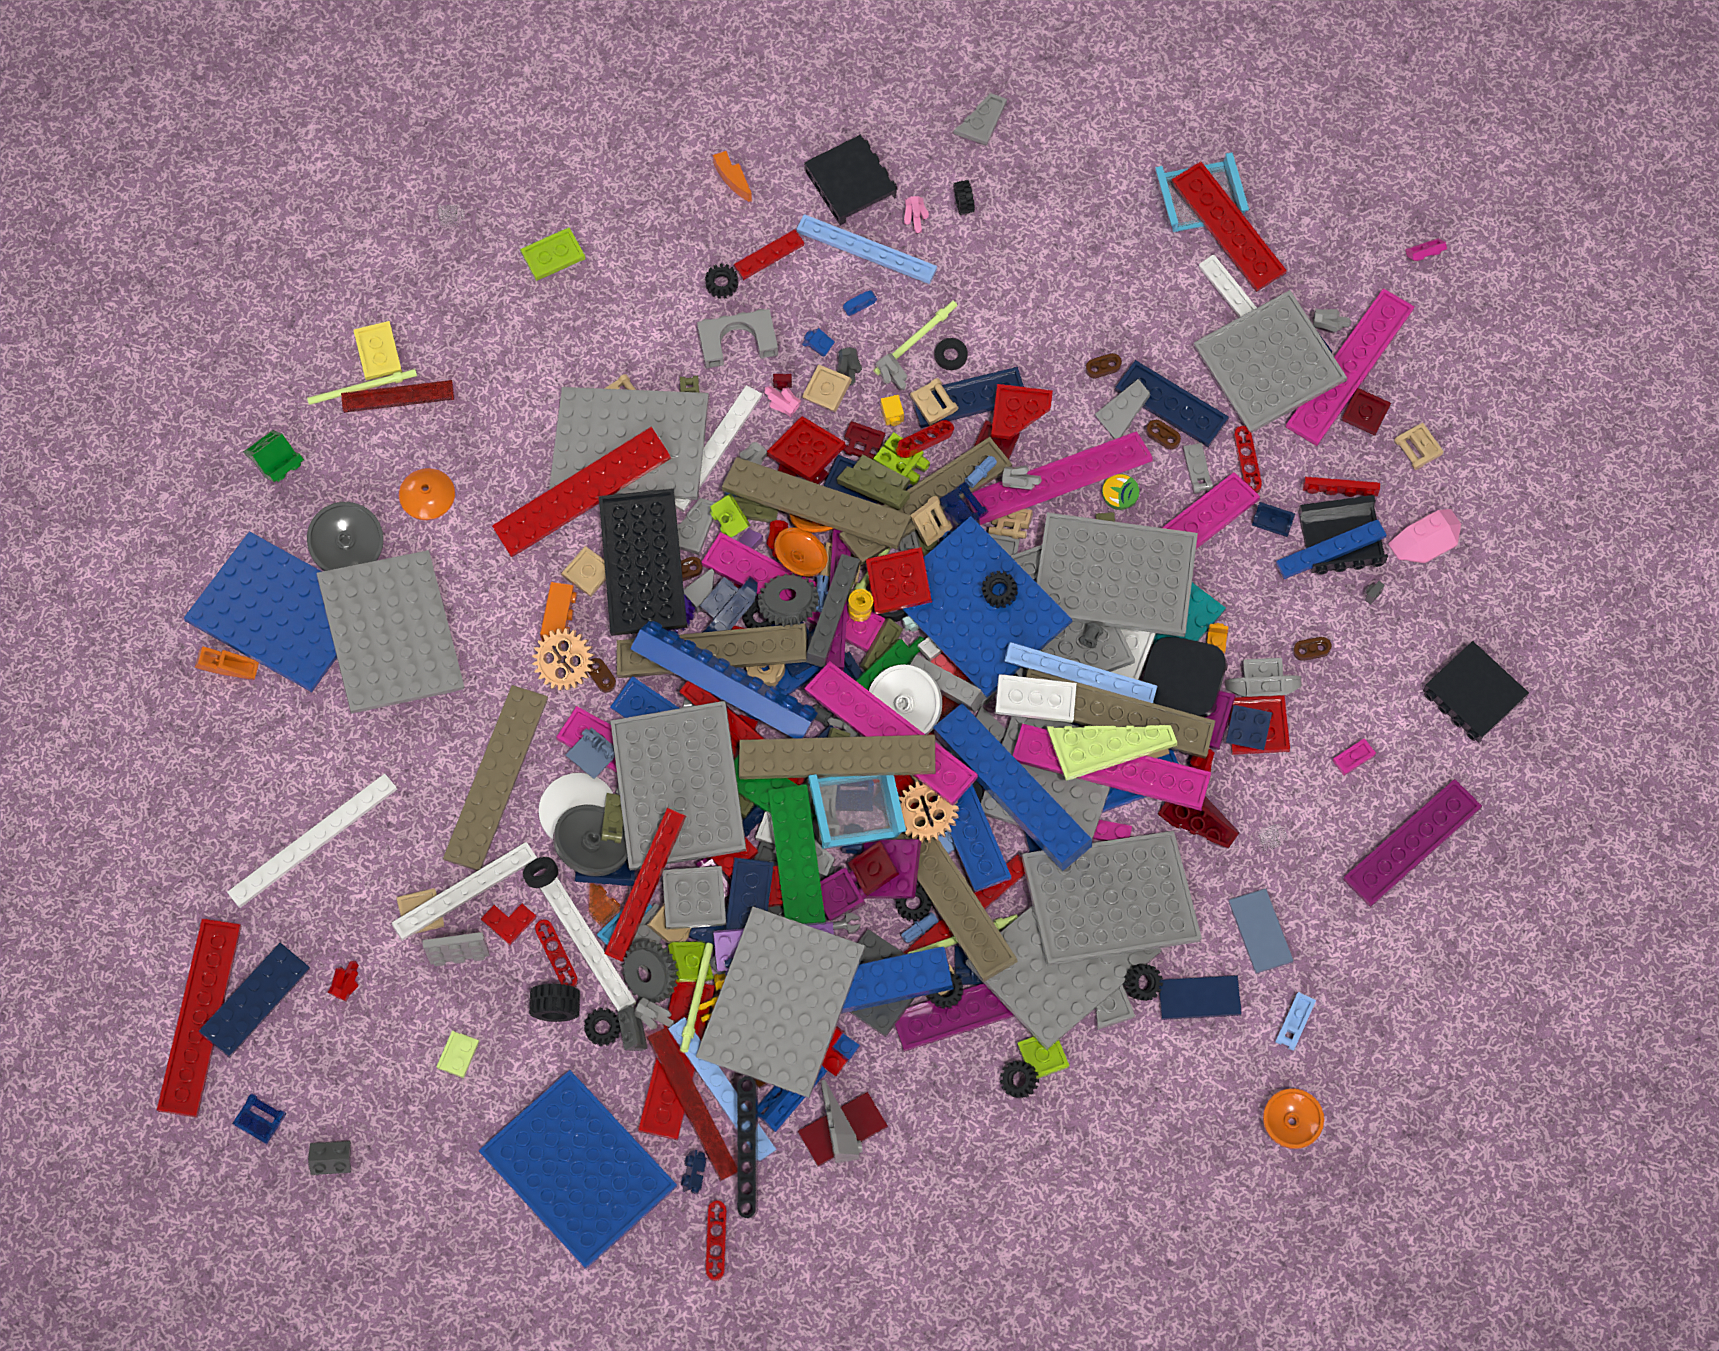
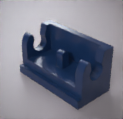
(1273, 519)

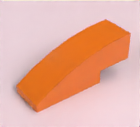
(732, 175)
(226, 663)

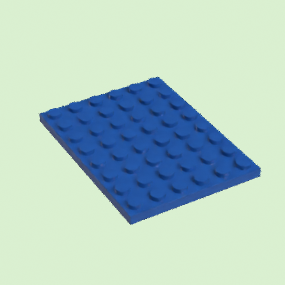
(269, 611)
(962, 620)
(578, 1169)

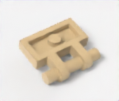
(1018, 520)

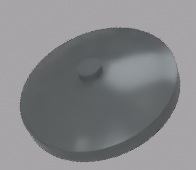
(344, 536)
(580, 843)

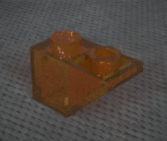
(601, 907)

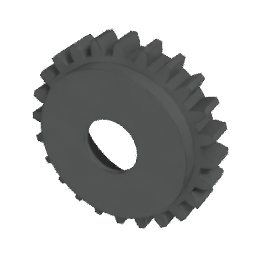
(790, 611)
(661, 968)

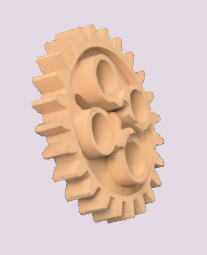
(550, 670)
(912, 816)

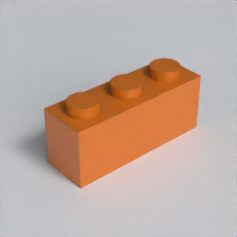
(558, 608)

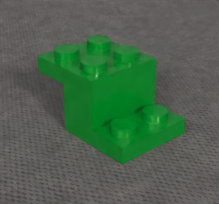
(274, 456)

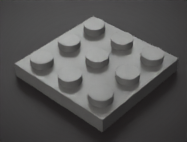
(694, 897)
(456, 949)

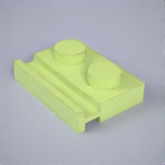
(458, 1054)

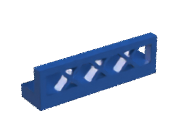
(782, 1106)

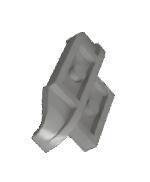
(1263, 678)

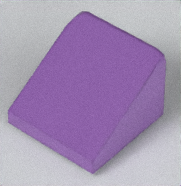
(751, 539)

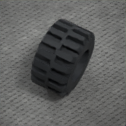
(554, 1002)

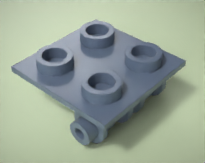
(592, 753)

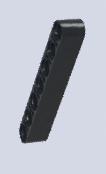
(743, 1137)

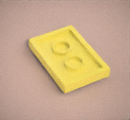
(377, 350)

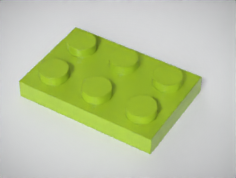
(552, 254)

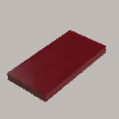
(862, 1117)

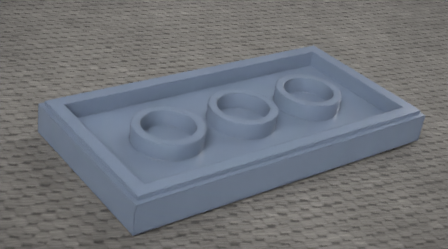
(1260, 931)

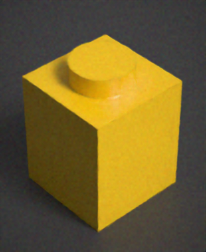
(892, 410)

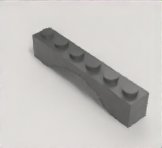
(832, 610)

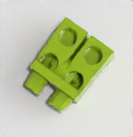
(905, 466)

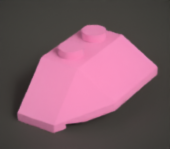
(1427, 537)

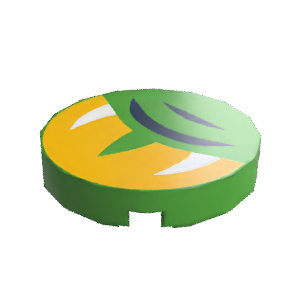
(1120, 491)

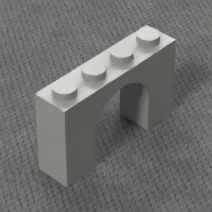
(757, 323)

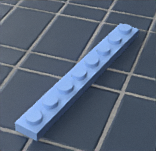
(866, 249)
(1079, 672)
(720, 1088)

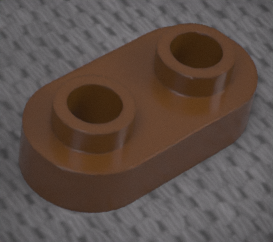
(1103, 366)
(1165, 433)
(687, 573)
(1311, 648)
(600, 674)

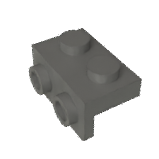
(632, 1030)
(329, 1158)

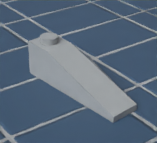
(842, 1135)

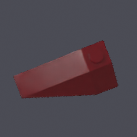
(1206, 823)

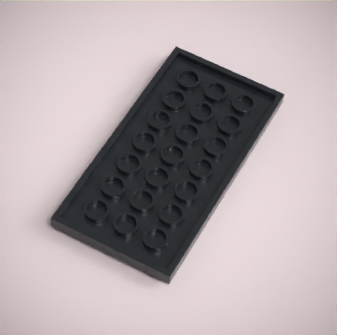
(642, 561)

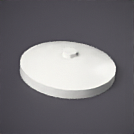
(910, 694)
(567, 793)

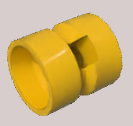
(860, 605)

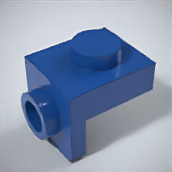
(818, 341)

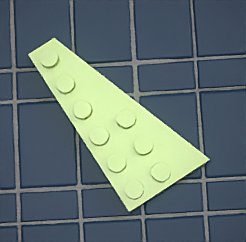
(1100, 747)

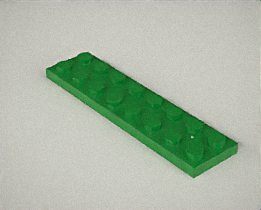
(796, 854)

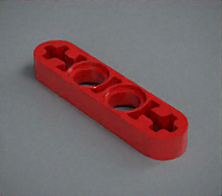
(922, 436)
(1247, 460)
(559, 953)
(716, 1241)

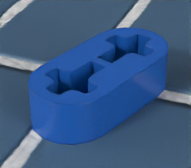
(859, 302)

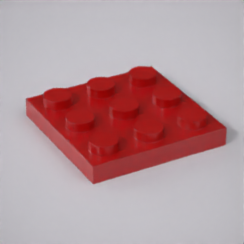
(806, 448)
(899, 580)
(1278, 734)

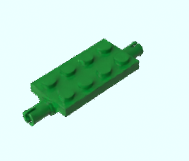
(895, 655)
(757, 789)

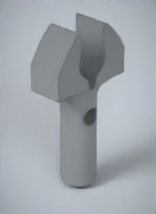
(844, 924)

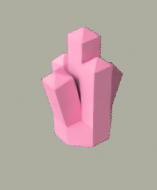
(915, 208)
(783, 401)

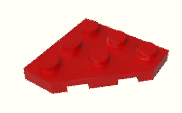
(1018, 408)

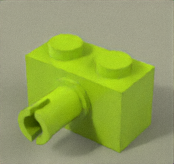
(729, 516)

